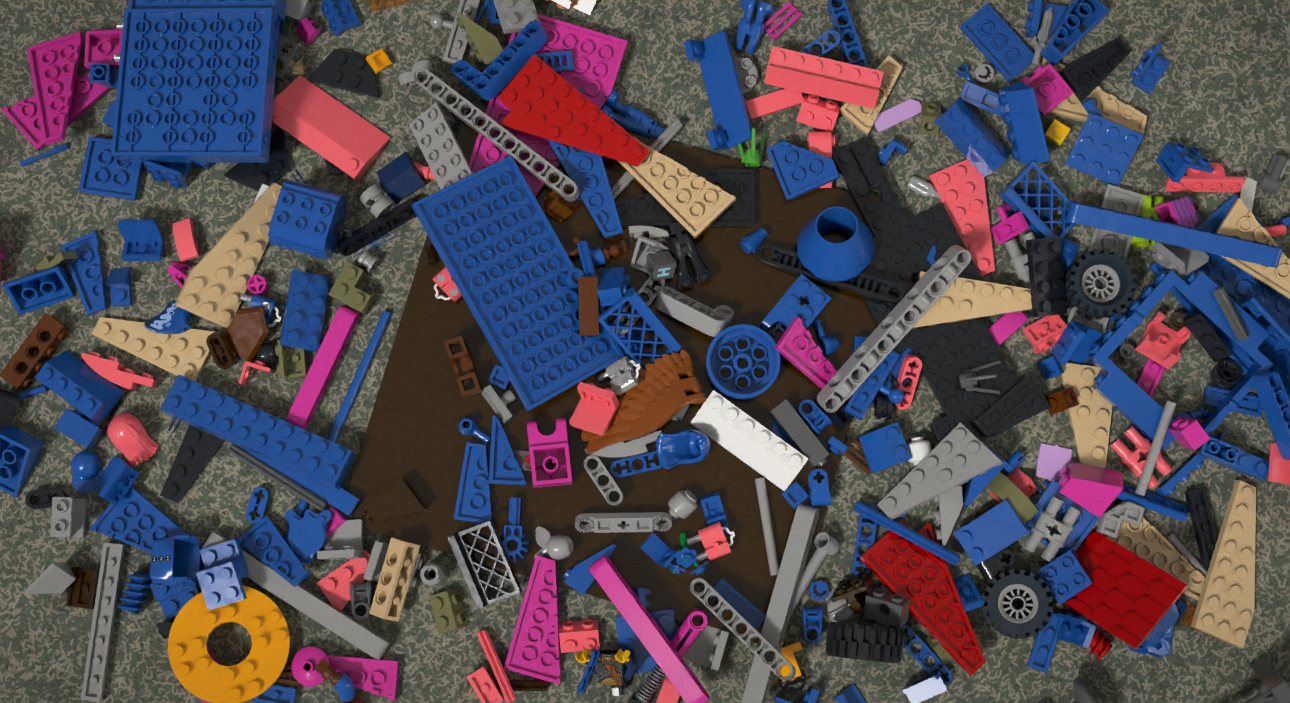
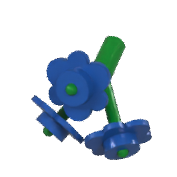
(686, 558)

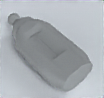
(922, 187)

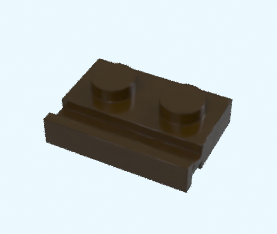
(84, 588)

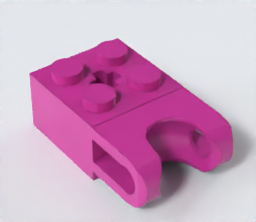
(540, 452)

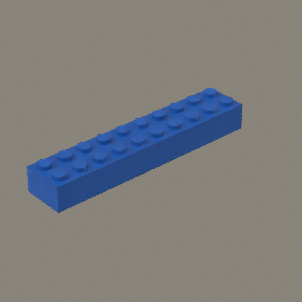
(258, 432)

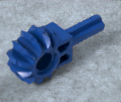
(513, 530)

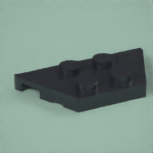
(346, 72)
(256, 174)

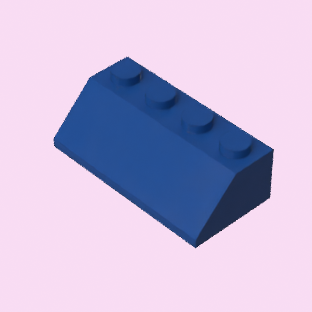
(1023, 123)
(972, 137)
(80, 386)

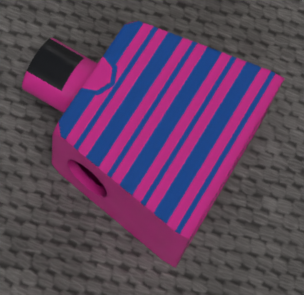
(1179, 212)

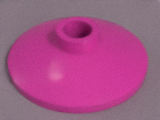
(312, 656)

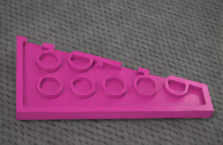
(53, 78)
(25, 112)

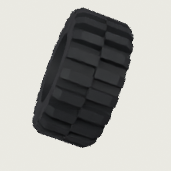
(864, 642)

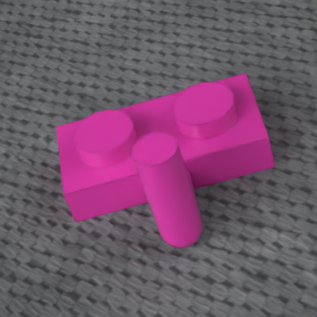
(1009, 226)

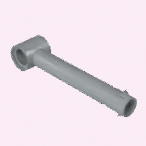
(825, 546)

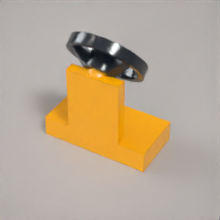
(788, 652)

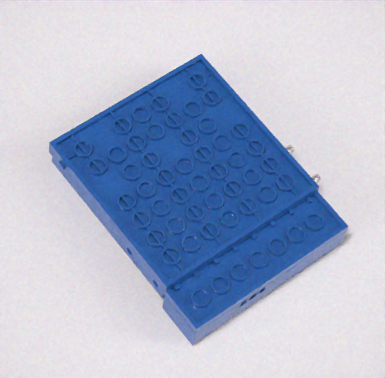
(196, 80)

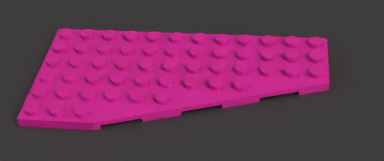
(596, 67)

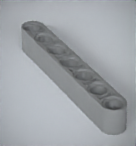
(751, 633)

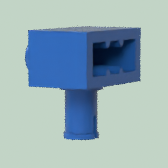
(613, 286)

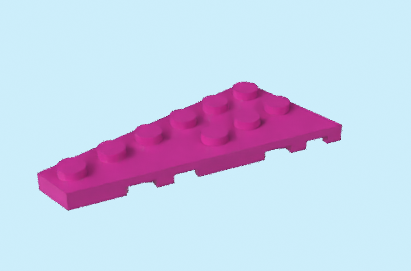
(536, 635)

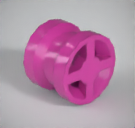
(254, 284)

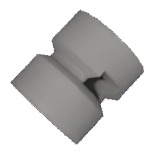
(377, 201)

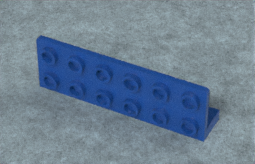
(722, 90)

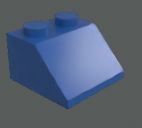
(885, 447)

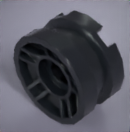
(1223, 368)
(883, 407)

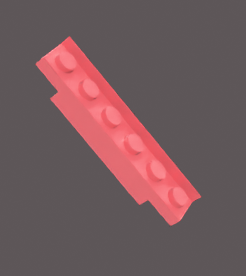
(823, 77)

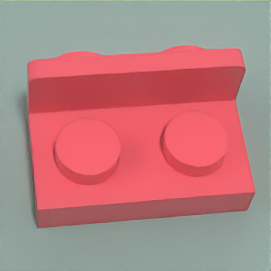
(1044, 332)

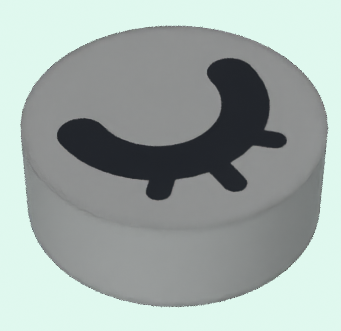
(984, 73)

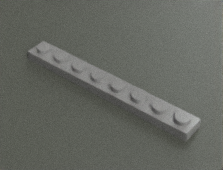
(103, 622)

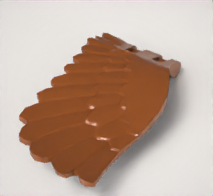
(651, 401)

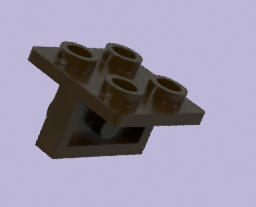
(854, 591)

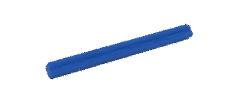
(906, 533)

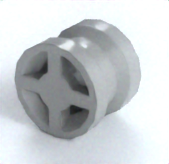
(368, 261)

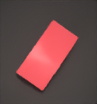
(185, 241)

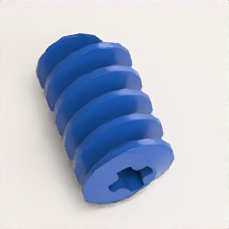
(135, 592)

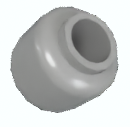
(682, 504)

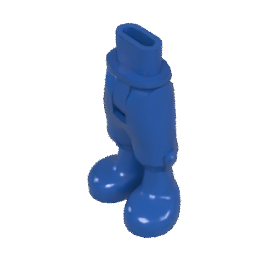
(634, 119)

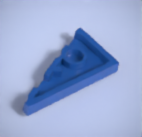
(503, 462)

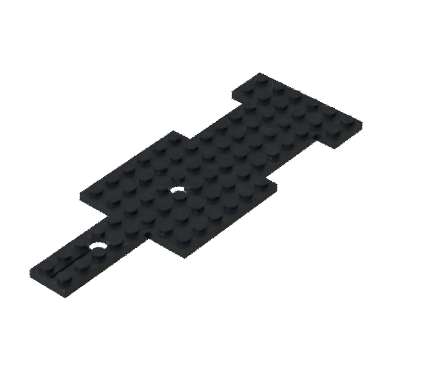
(946, 347)

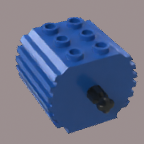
(308, 220)

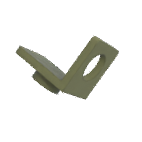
(930, 112)

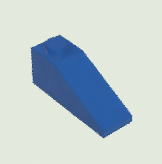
(580, 576)

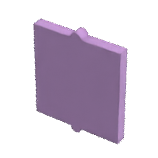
(1051, 461)

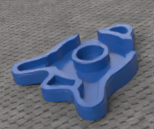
(307, 533)

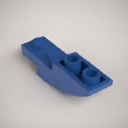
(982, 98)
(1235, 458)

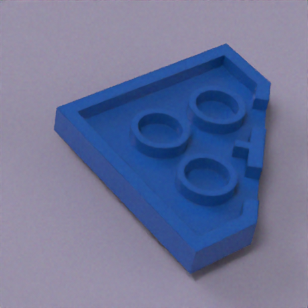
(800, 169)

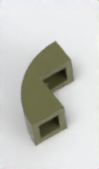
(1006, 489)

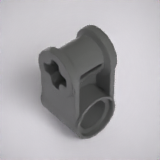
(360, 595)

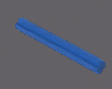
(589, 271)

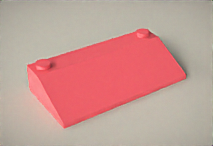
(328, 127)

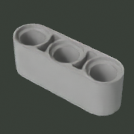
(599, 471)

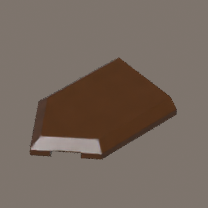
(247, 332)

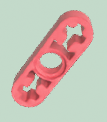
(905, 368)

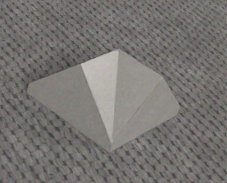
(53, 580)

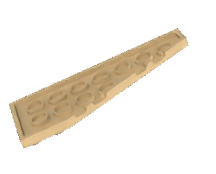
(223, 273)

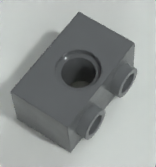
(895, 615)

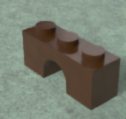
(463, 366)

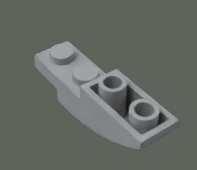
(629, 449)

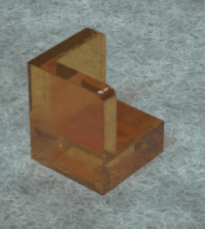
(558, 206)

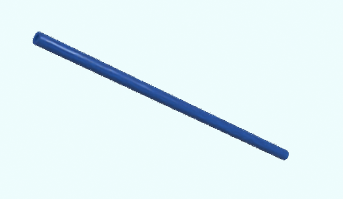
(351, 394)

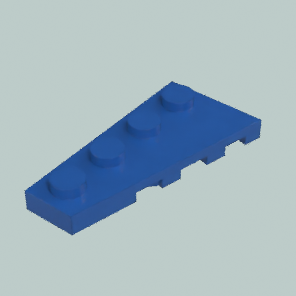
(474, 489)
(271, 548)

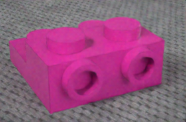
(101, 47)
(1048, 88)

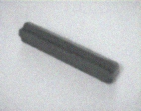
(1230, 313)

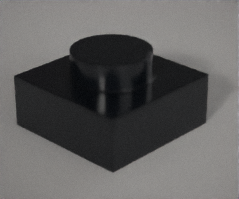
(840, 417)

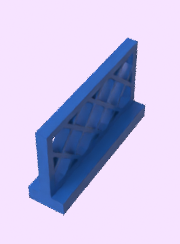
(1033, 219)
(648, 317)

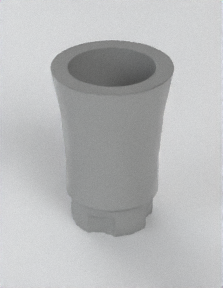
(441, 574)

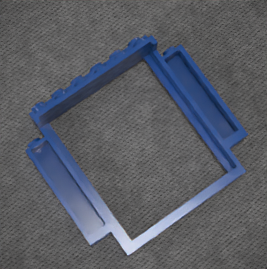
(1129, 397)

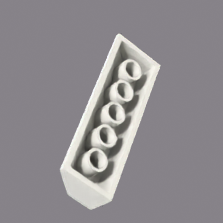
(749, 440)

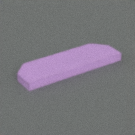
(897, 114)

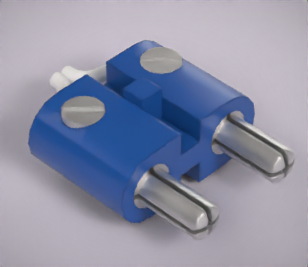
(269, 305)

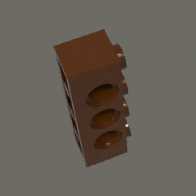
(24, 355)

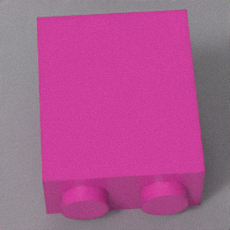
(1091, 486)

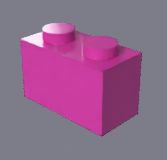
(1188, 433)

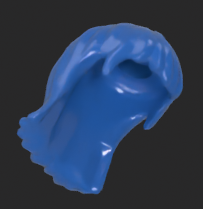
(681, 448)

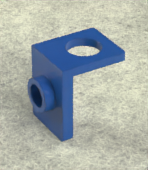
(658, 550)

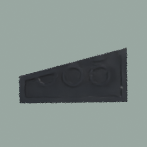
(1092, 69)
(190, 461)

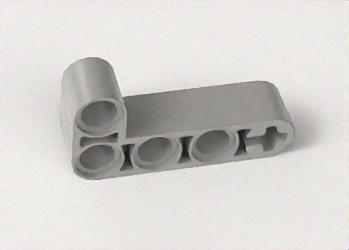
(693, 312)

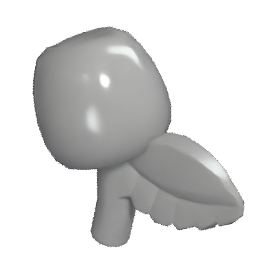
(556, 546)

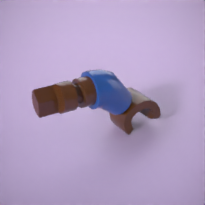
(598, 255)
(342, 682)

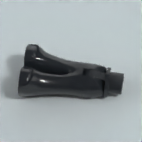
(682, 246)

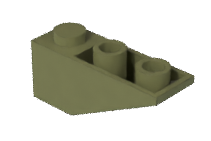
(485, 43)

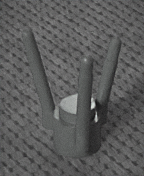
(968, 379)

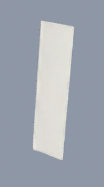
(1248, 192)

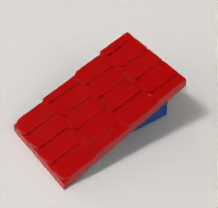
(1127, 593)

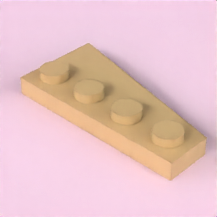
(863, 116)

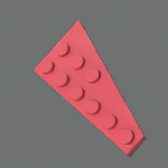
(966, 203)

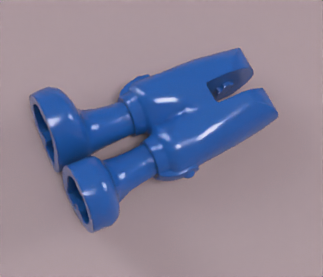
(753, 31)

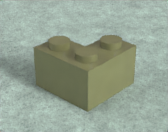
(347, 289)

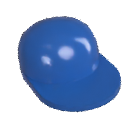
(85, 470)

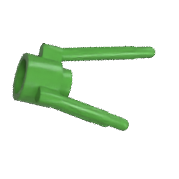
(752, 158)

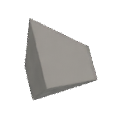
(644, 247)

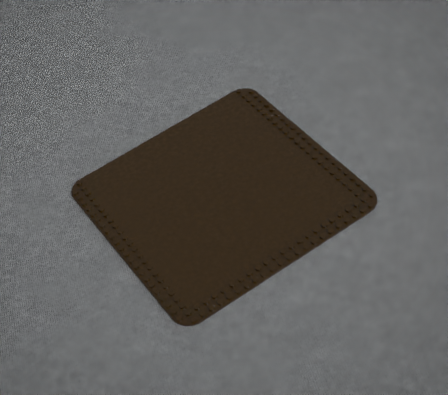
(420, 405)

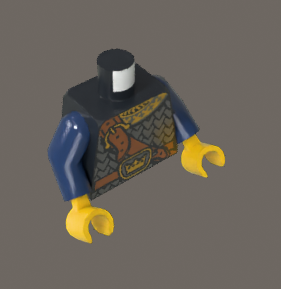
(612, 667)

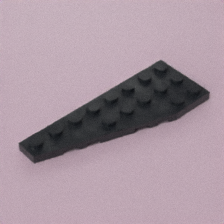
(647, 211)

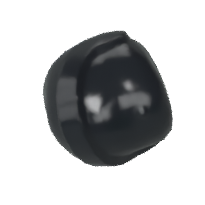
(267, 353)

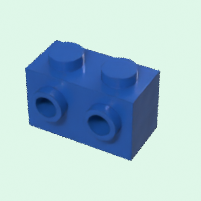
(79, 428)

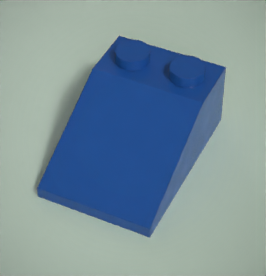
(17, 458)
(978, 483)
(990, 532)

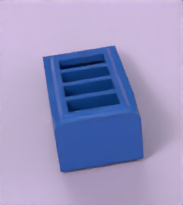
(552, 55)

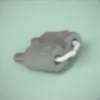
(621, 375)

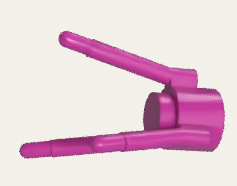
(178, 271)

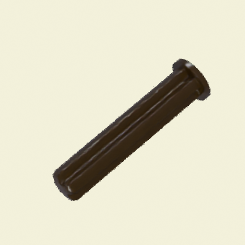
(526, 685)

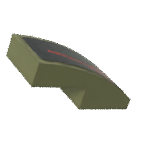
(61, 259)

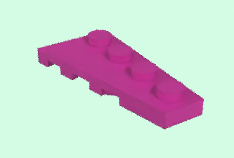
(804, 354)
(369, 674)

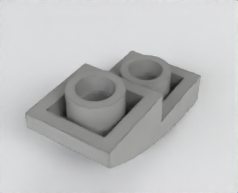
(654, 233)

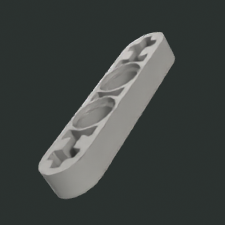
(655, 290)

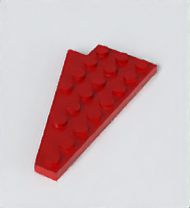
(556, 111)
(931, 591)

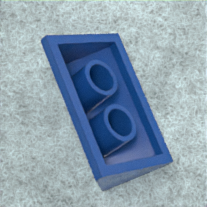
(39, 289)

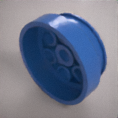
(755, 339)

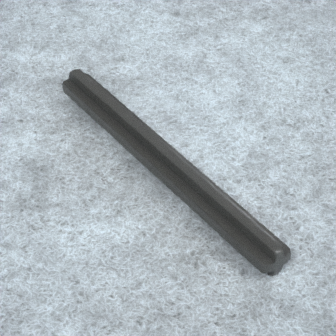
(278, 477)

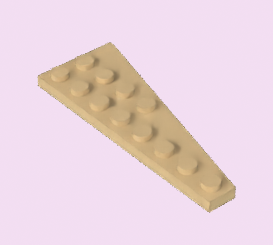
(681, 192)

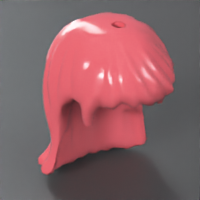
(131, 438)

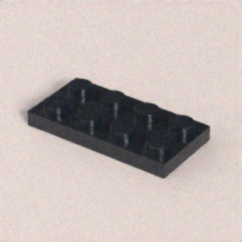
(1046, 276)

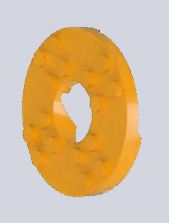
(229, 683)

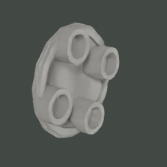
(746, 73)

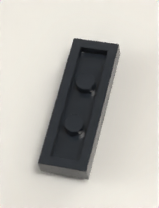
(1207, 336)

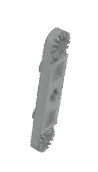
(612, 522)

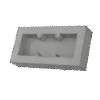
(499, 403)

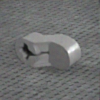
(406, 79)

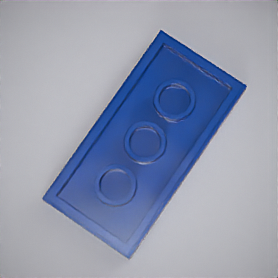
(998, 42)

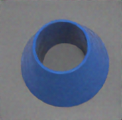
(835, 260)

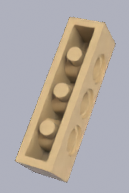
(394, 579)

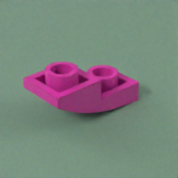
(1007, 326)

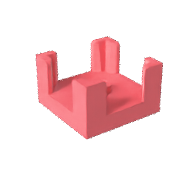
(1162, 342)

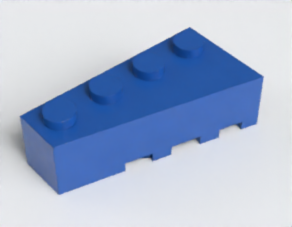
(1073, 25)

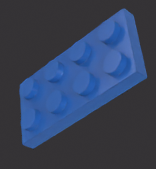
(305, 311)

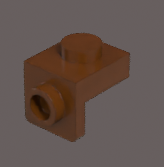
(1062, 400)

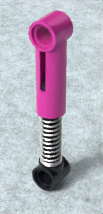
(658, 675)

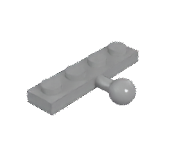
(457, 41)

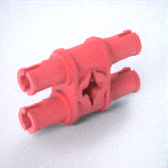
(1130, 457)

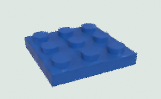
(1104, 149)
(106, 175)
(1081, 526)
(629, 640)

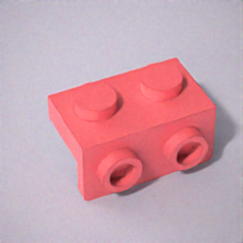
(818, 113)
(579, 635)

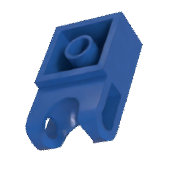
(790, 307)

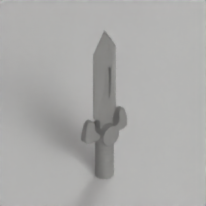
(1043, 35)

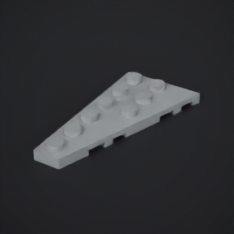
(943, 469)

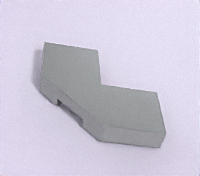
(1112, 518)

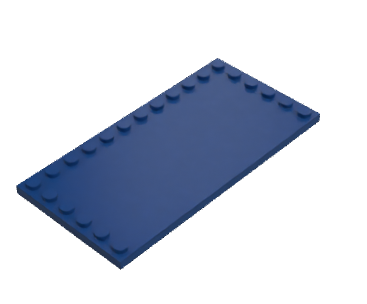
(514, 280)

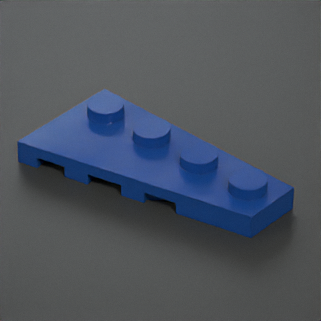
(88, 272)

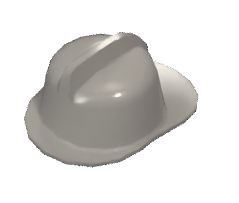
(837, 611)

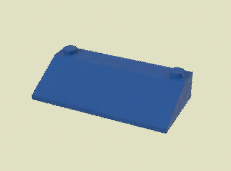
(1258, 307)

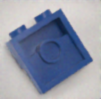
(173, 598)

